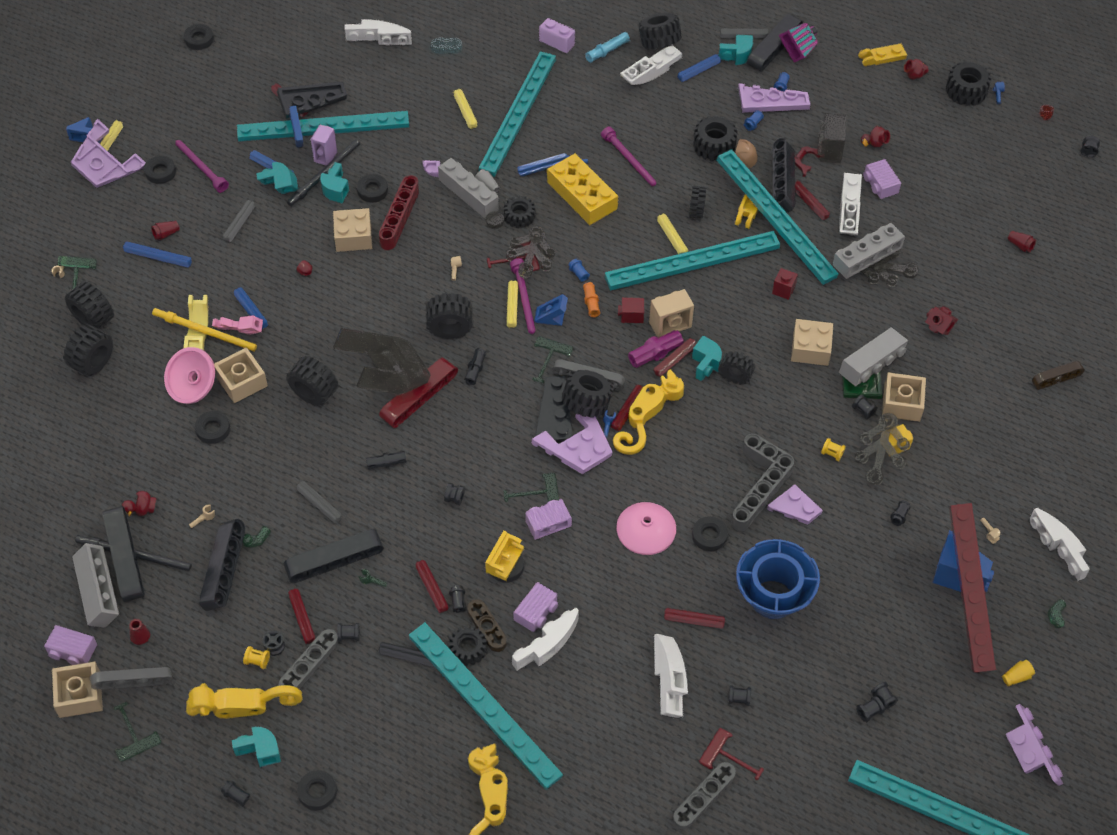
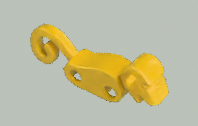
(647, 406)
(238, 701)
(493, 795)

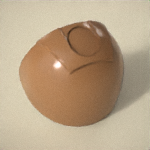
(746, 153)

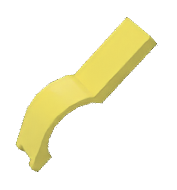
(199, 314)

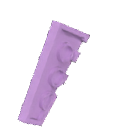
(771, 100)

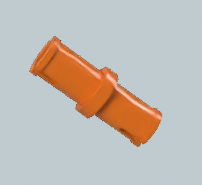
(591, 299)

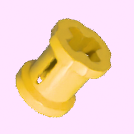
(833, 449)
(256, 657)

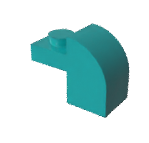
(739, 51)
(281, 175)
(333, 184)
(709, 356)
(261, 742)

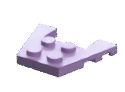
(98, 164)
(580, 451)

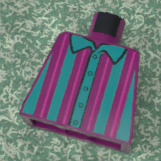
(799, 41)

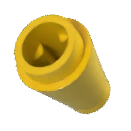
(1018, 673)

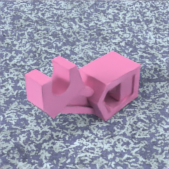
(245, 325)

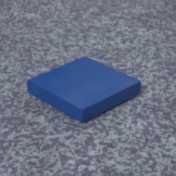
(296, 126)

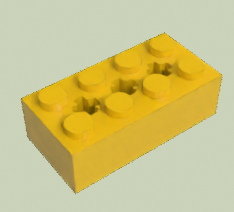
(582, 189)

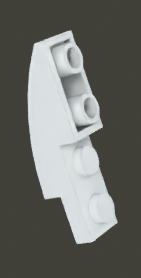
(384, 32)
(651, 68)
(850, 204)
(1058, 536)
(553, 638)
(672, 674)

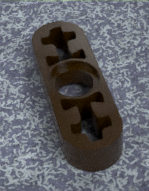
(1058, 374)
(487, 617)

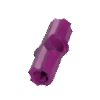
(655, 348)

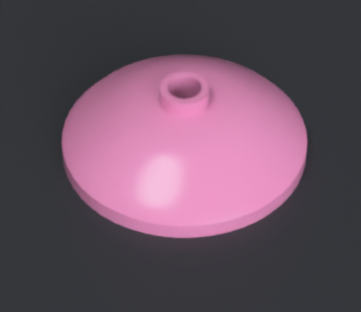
(182, 373)
(646, 537)

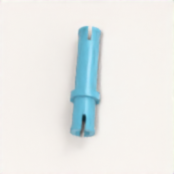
(602, 49)

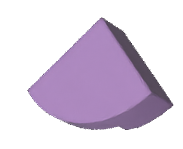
(431, 167)

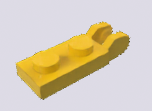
(882, 55)
(746, 209)

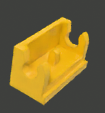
(504, 556)

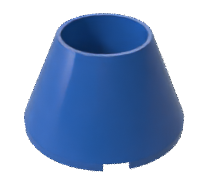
(782, 563)

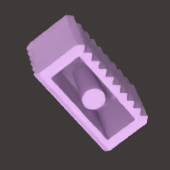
(557, 35)
(324, 145)
(882, 179)
(548, 518)
(536, 607)
(70, 645)

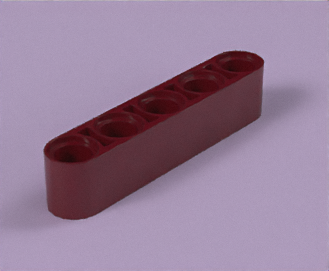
(399, 212)
(404, 405)

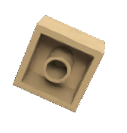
(352, 230)
(671, 313)
(812, 342)
(240, 375)
(904, 396)
(73, 690)

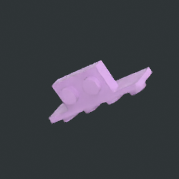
(1029, 747)

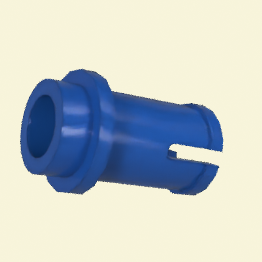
(781, 84)
(751, 123)
(576, 266)

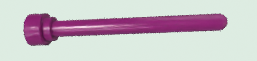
(609, 135)
(219, 183)
(514, 264)

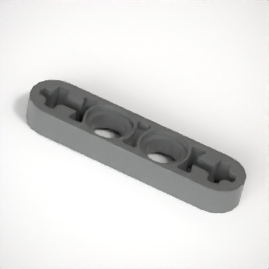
(565, 368)
(307, 661)
(130, 678)
(702, 794)

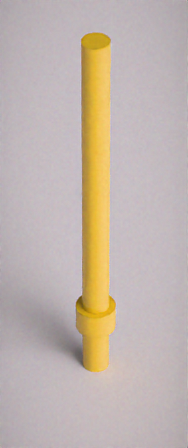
(171, 317)

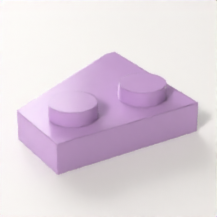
(796, 505)

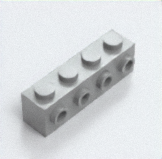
(468, 187)
(868, 250)
(873, 356)
(95, 585)

